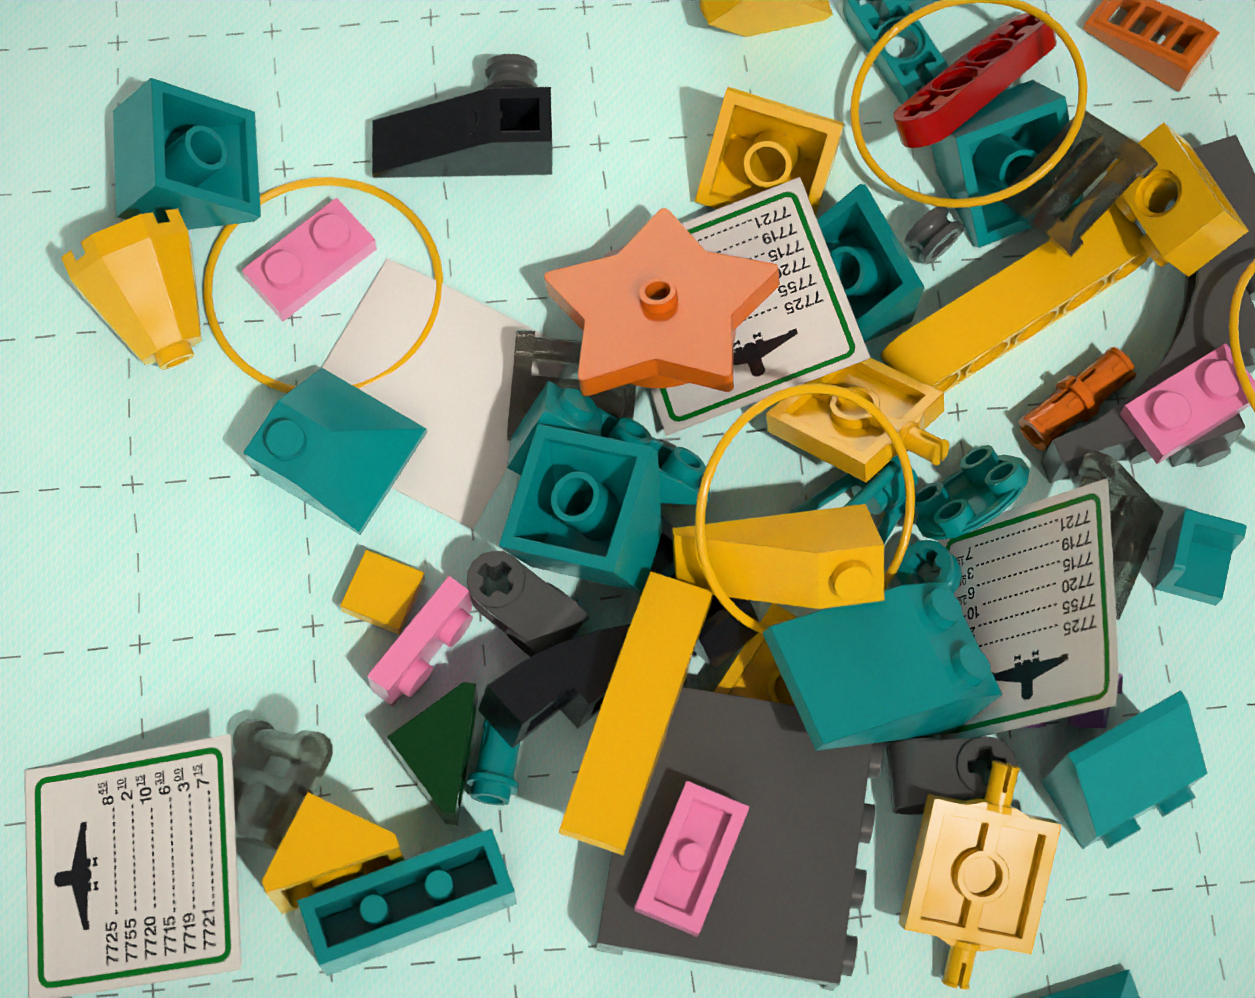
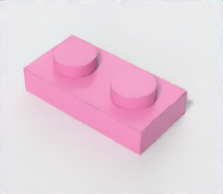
(309, 259)
(1187, 404)
(407, 661)
(691, 859)

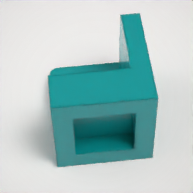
(1198, 556)

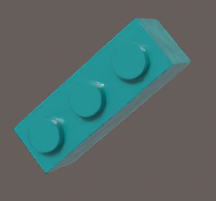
(407, 902)

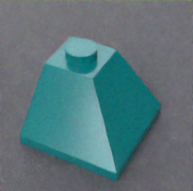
(334, 448)

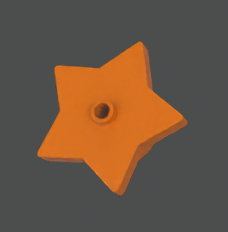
(660, 309)

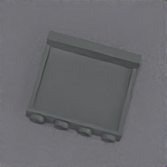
(795, 858)

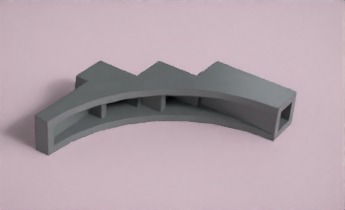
(1199, 330)

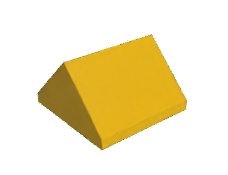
(764, 146)
(326, 850)

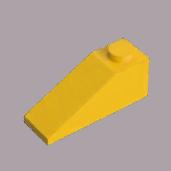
(790, 558)

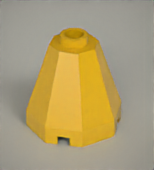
(143, 286)

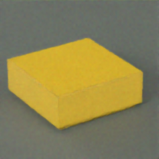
(382, 592)

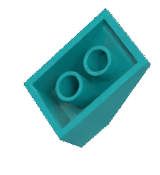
(884, 668)

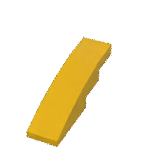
(636, 713)

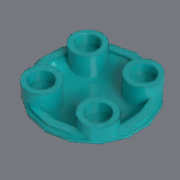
(971, 495)

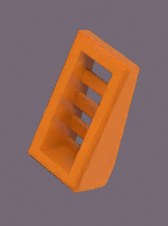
(1155, 58)

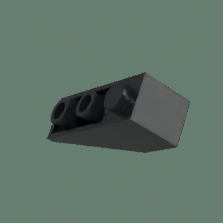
(468, 135)

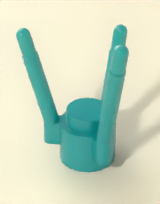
(880, 493)

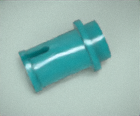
(495, 769)

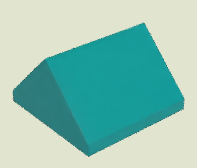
(870, 264)

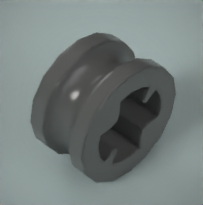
(510, 71)
(934, 234)

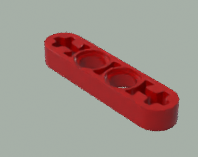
(973, 81)

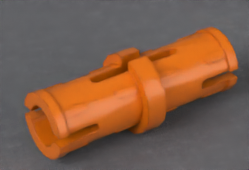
(1077, 398)

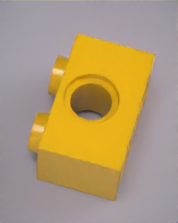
(1199, 221)

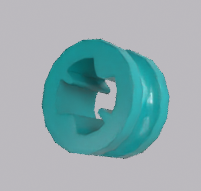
(926, 552)

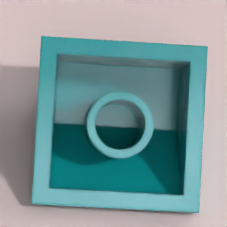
(994, 151)
(185, 156)
(587, 508)
(1128, 773)

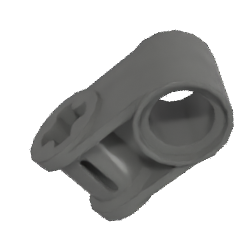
(532, 613)
(940, 769)

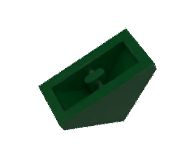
(437, 749)

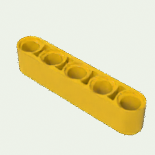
(1016, 304)

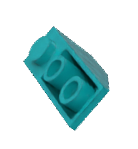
(567, 409)

